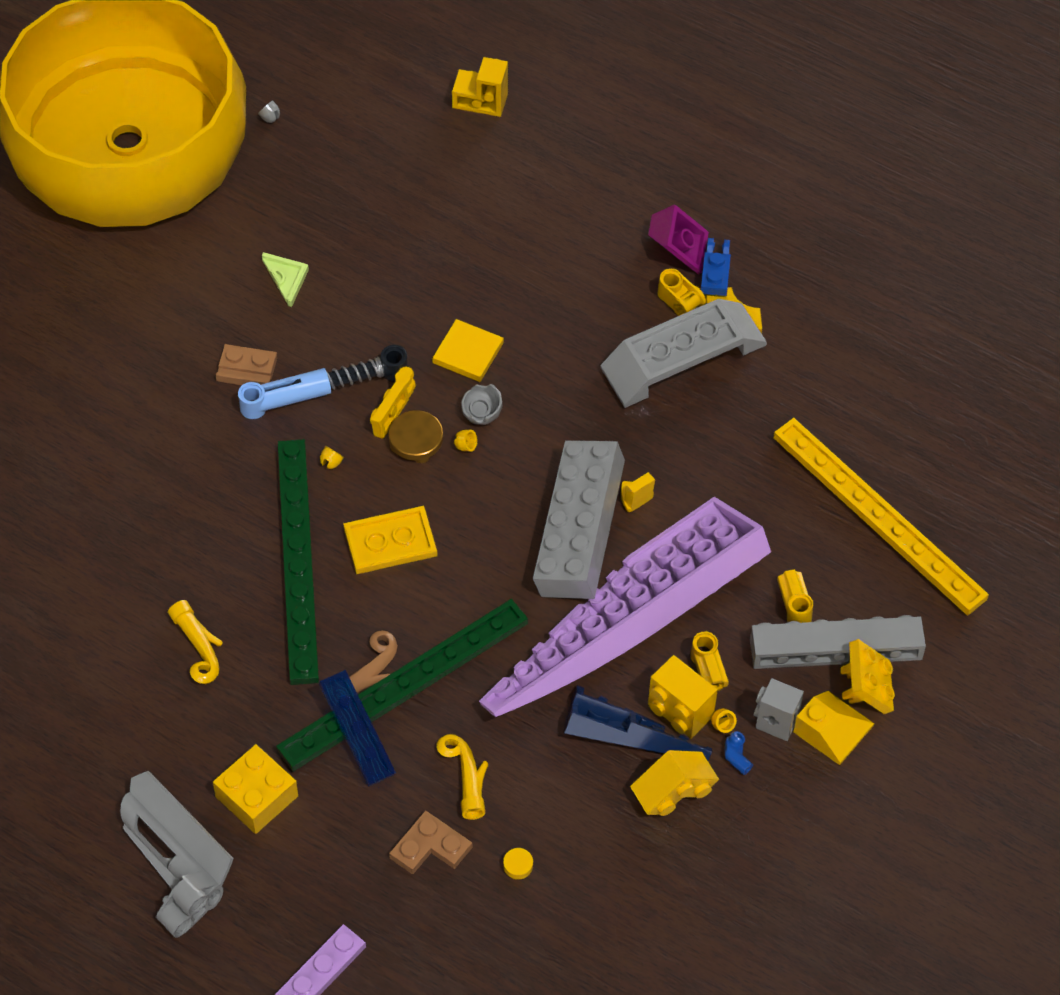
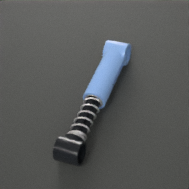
(317, 383)

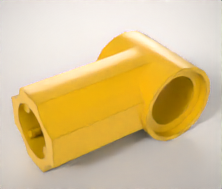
(795, 596)
(708, 663)

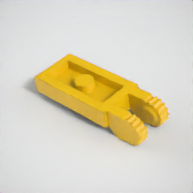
(393, 402)

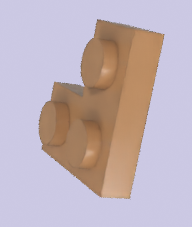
(428, 837)

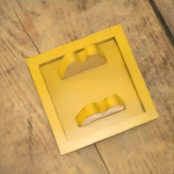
(869, 677)

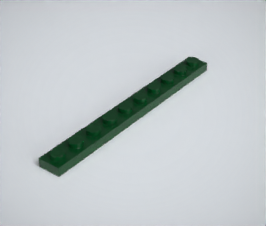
(298, 563)
(407, 681)

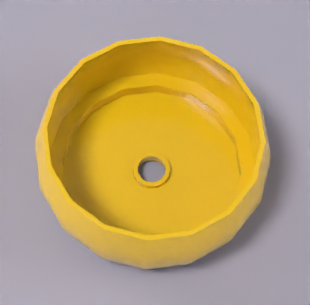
(115, 70)

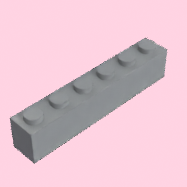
(828, 641)

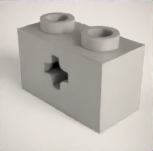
(778, 709)

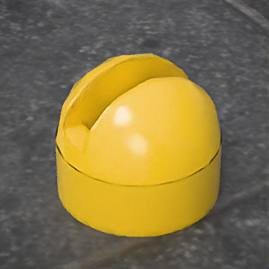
(466, 440)
(332, 456)
(725, 724)

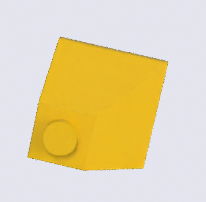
(831, 726)

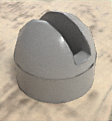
(270, 112)

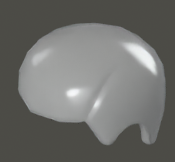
(482, 404)

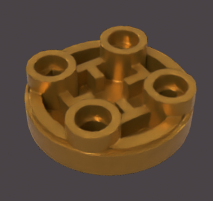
(416, 435)

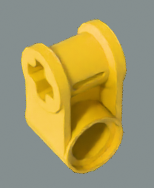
(682, 294)

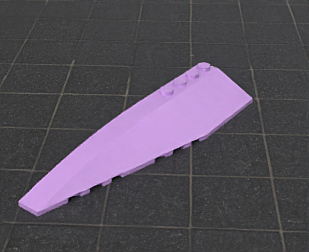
(637, 601)

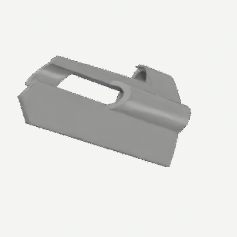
(199, 861)

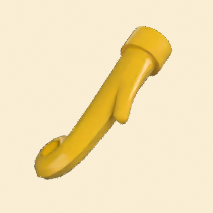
(200, 637)
(472, 779)

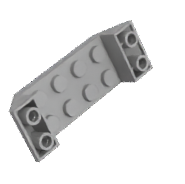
(678, 346)

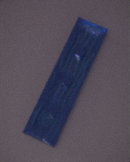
(357, 728)

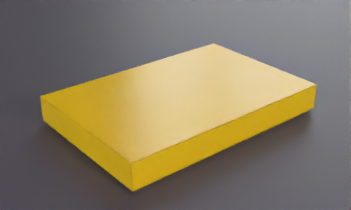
(390, 539)

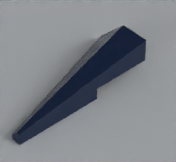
(613, 724)

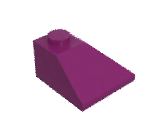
(680, 236)

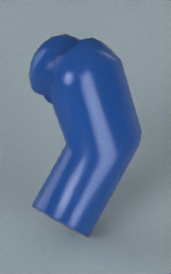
(734, 752)

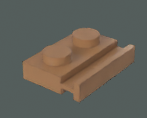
(246, 365)

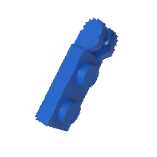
(716, 269)

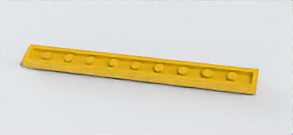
(881, 516)

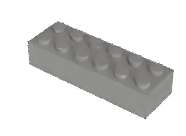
(579, 519)

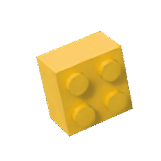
(682, 697)
(255, 789)

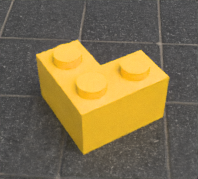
(482, 91)
(673, 778)

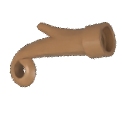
(369, 673)

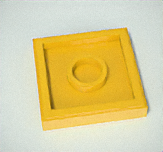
(468, 350)

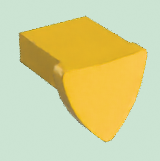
(638, 492)

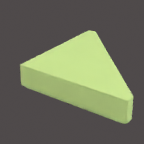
(286, 274)

